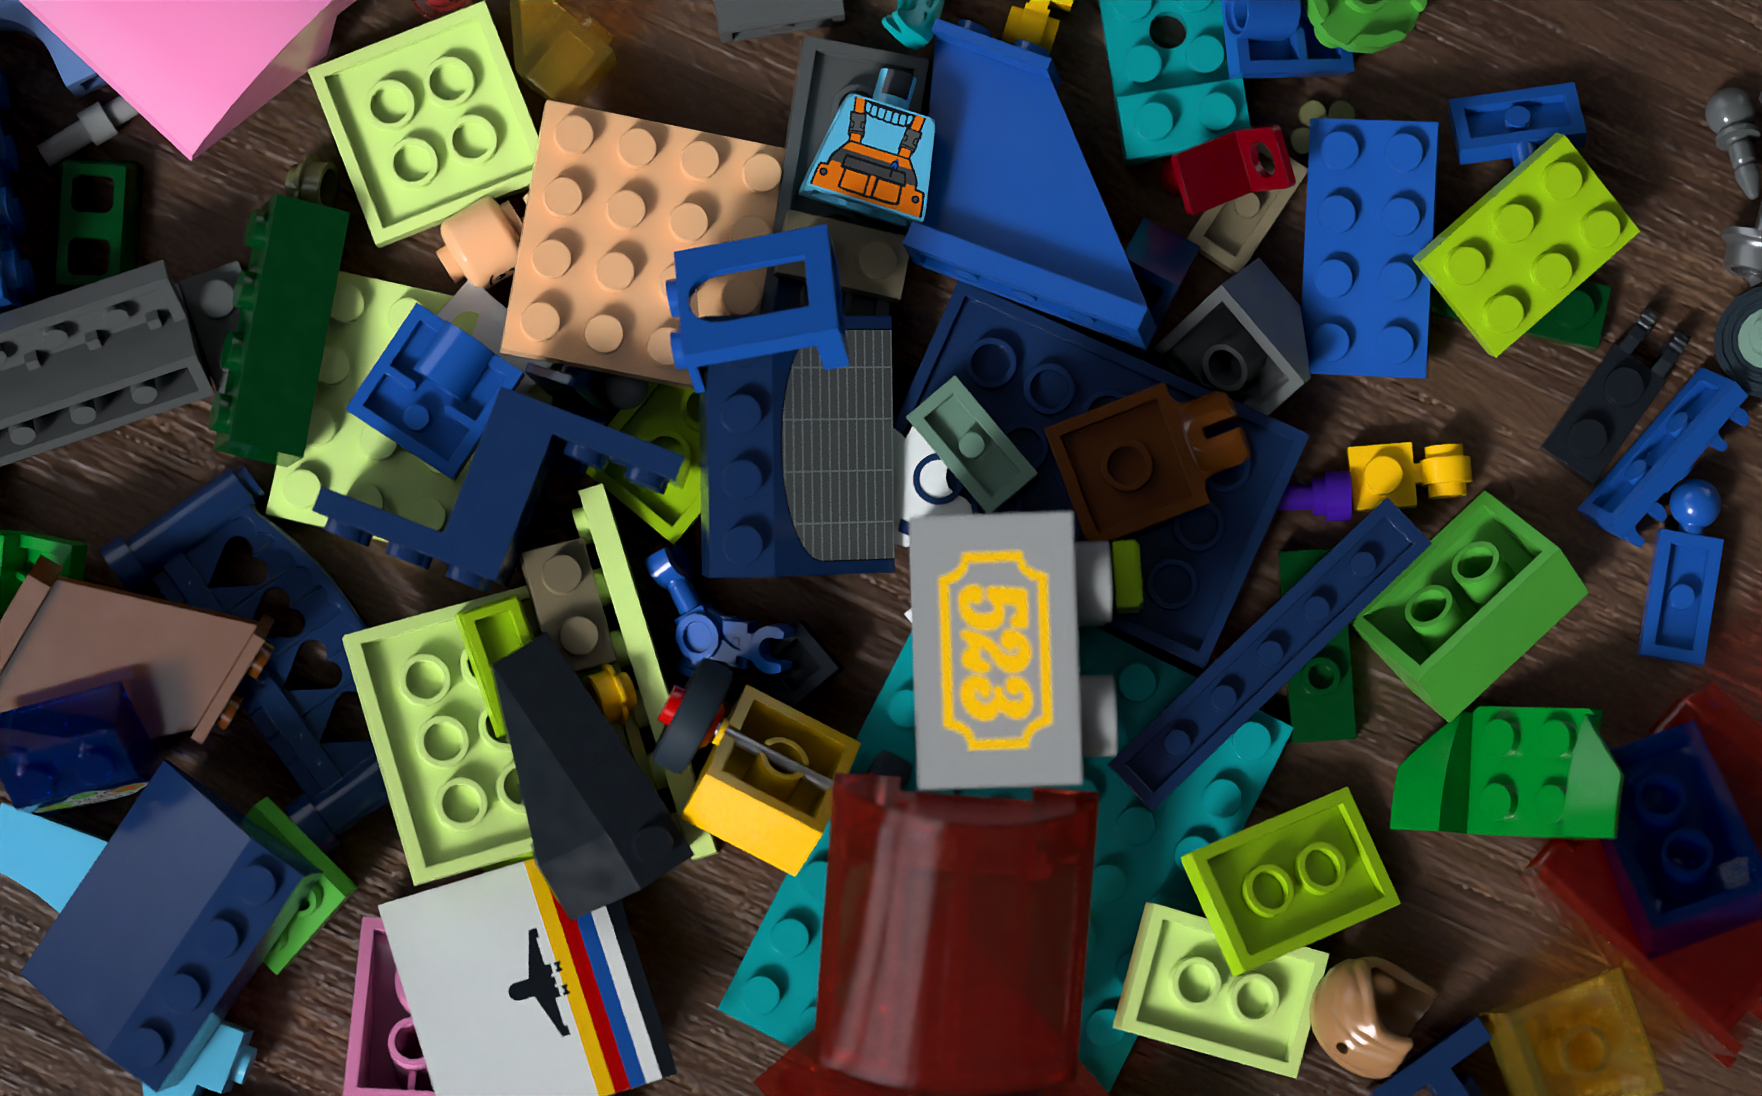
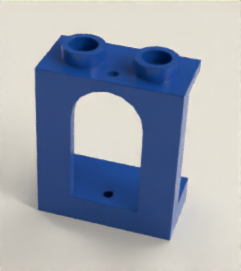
(710, 343)

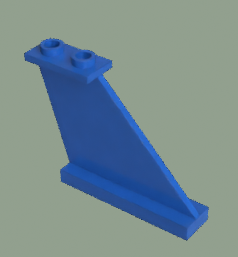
(1014, 192)

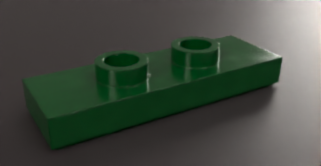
(1323, 689)

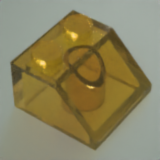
(1574, 1041)

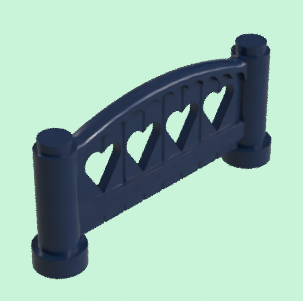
(181, 558)

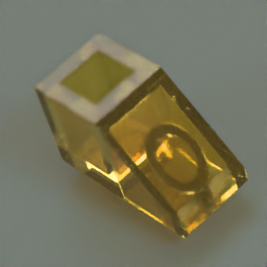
(557, 52)

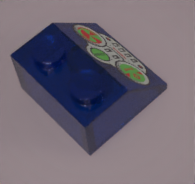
(75, 751)

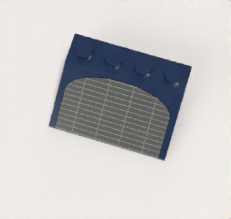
(799, 460)

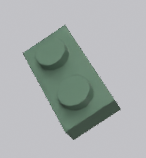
(972, 445)

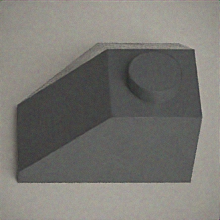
(1241, 341)

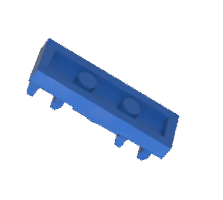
(1665, 454)

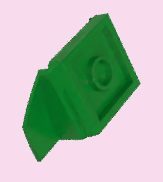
(1512, 776)

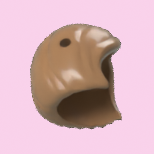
(1366, 1014)

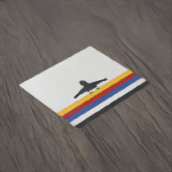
(521, 994)

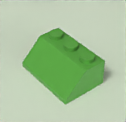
(1470, 605)

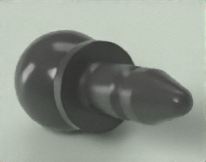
(1732, 117)

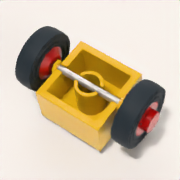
(767, 767)

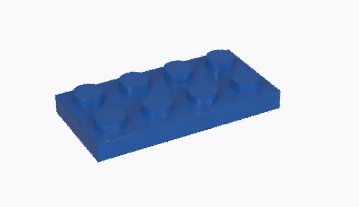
(1364, 223)

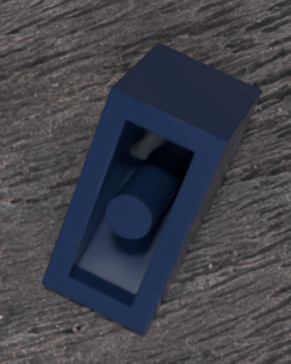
(1159, 265)

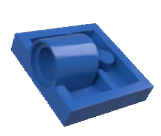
(1277, 42)
(433, 391)

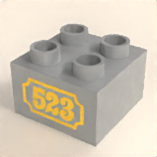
(1000, 650)

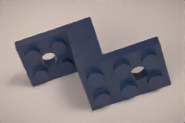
(504, 490)

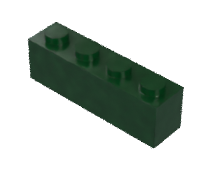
(279, 330)

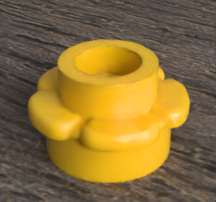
(612, 693)

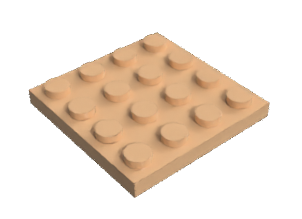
(603, 231)

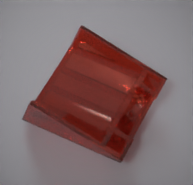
(954, 937)

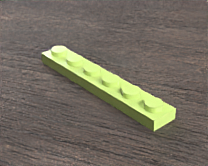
(636, 647)

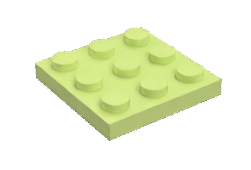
(428, 122)

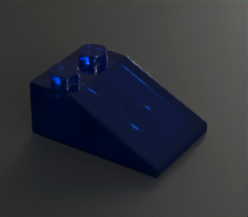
(1681, 845)

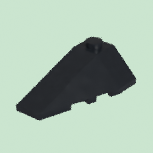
(586, 800)

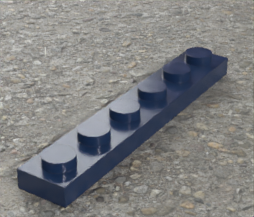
(1269, 654)

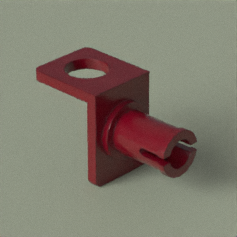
(1227, 168)

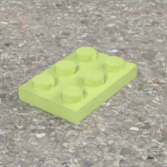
(1187, 996)

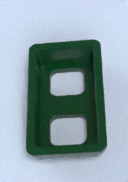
(117, 226)

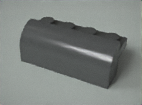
(96, 361)

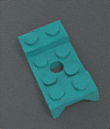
(1175, 94)

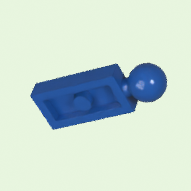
(1683, 579)

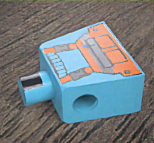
(876, 155)

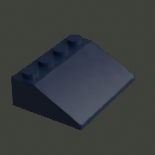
(168, 927)

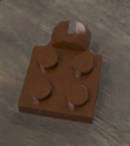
(1144, 459)

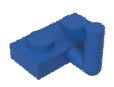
(1514, 122)

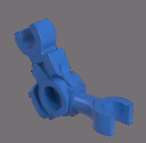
(707, 632)

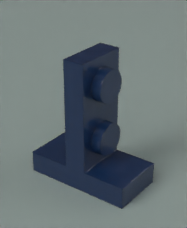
(1434, 1062)

